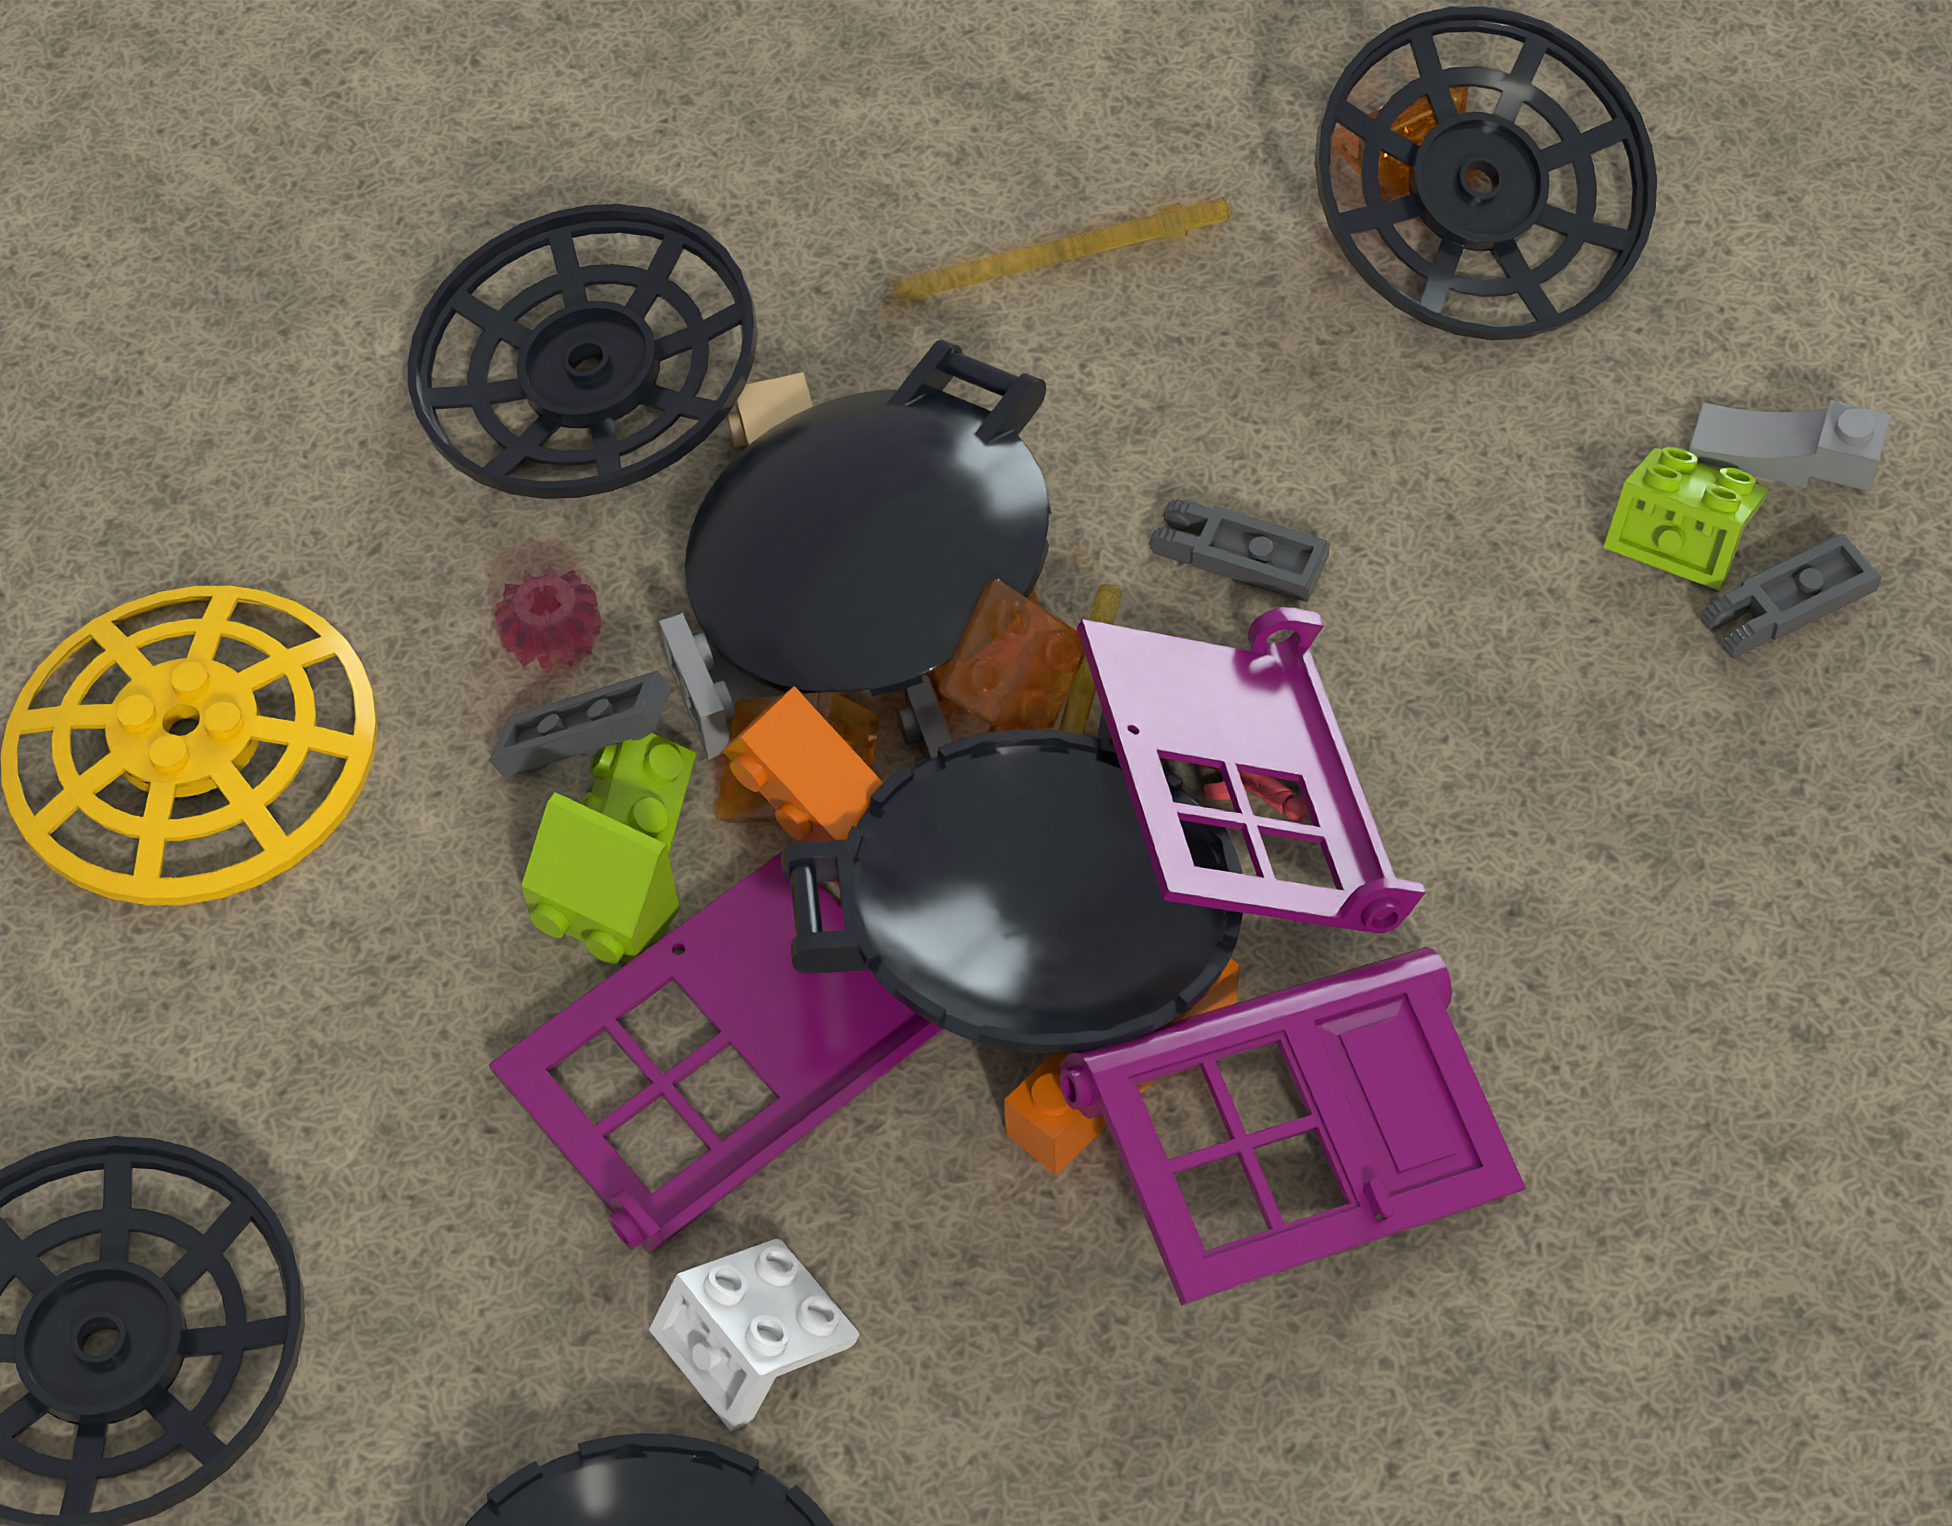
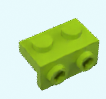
(641, 784)

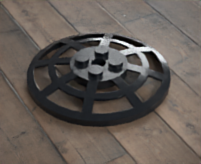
(1499, 150)
(575, 334)
(149, 1324)

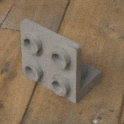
(707, 683)

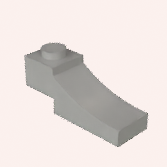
(1790, 447)

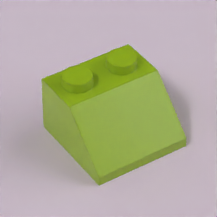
(598, 882)

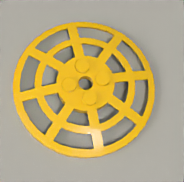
(193, 762)

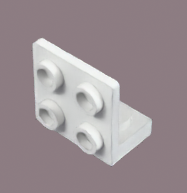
(745, 1324)

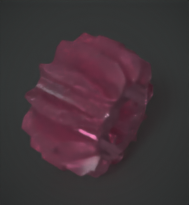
(548, 618)

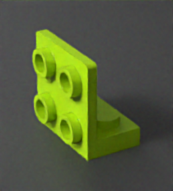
(1684, 515)

